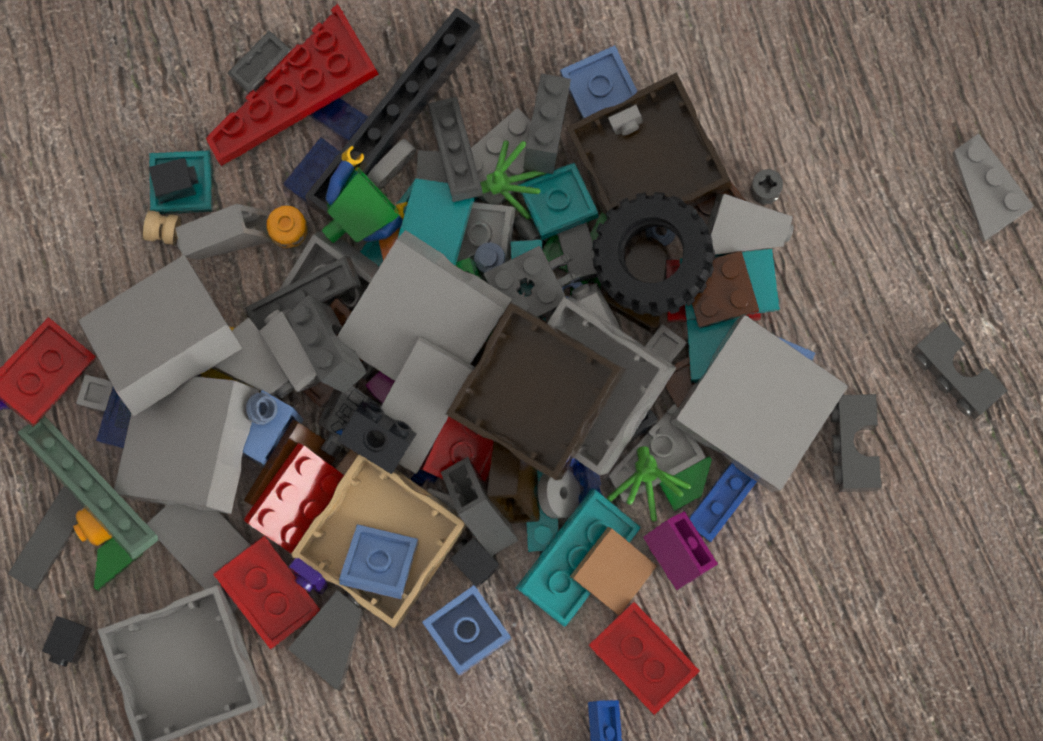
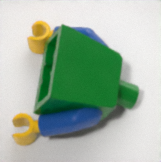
(359, 205)

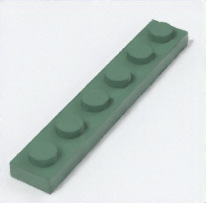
(88, 487)

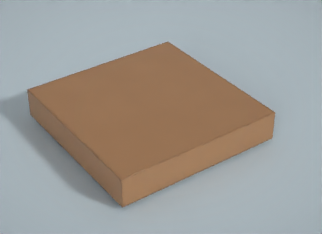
(613, 571)

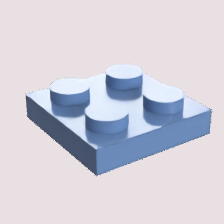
(599, 82)
(378, 561)

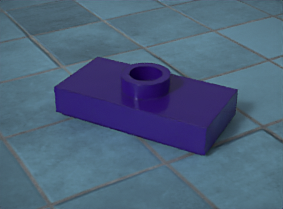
(308, 577)

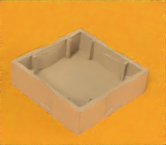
(390, 504)

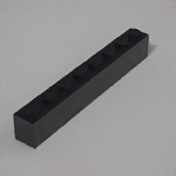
(404, 100)

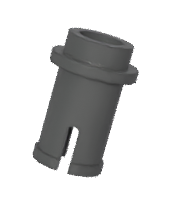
(527, 228)

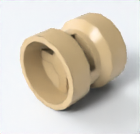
(161, 227)

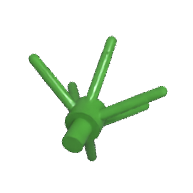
(500, 183)
(647, 471)

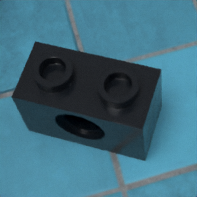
(360, 438)

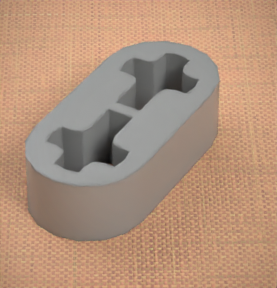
(392, 163)

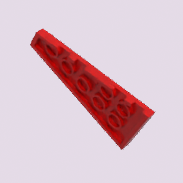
(299, 85)

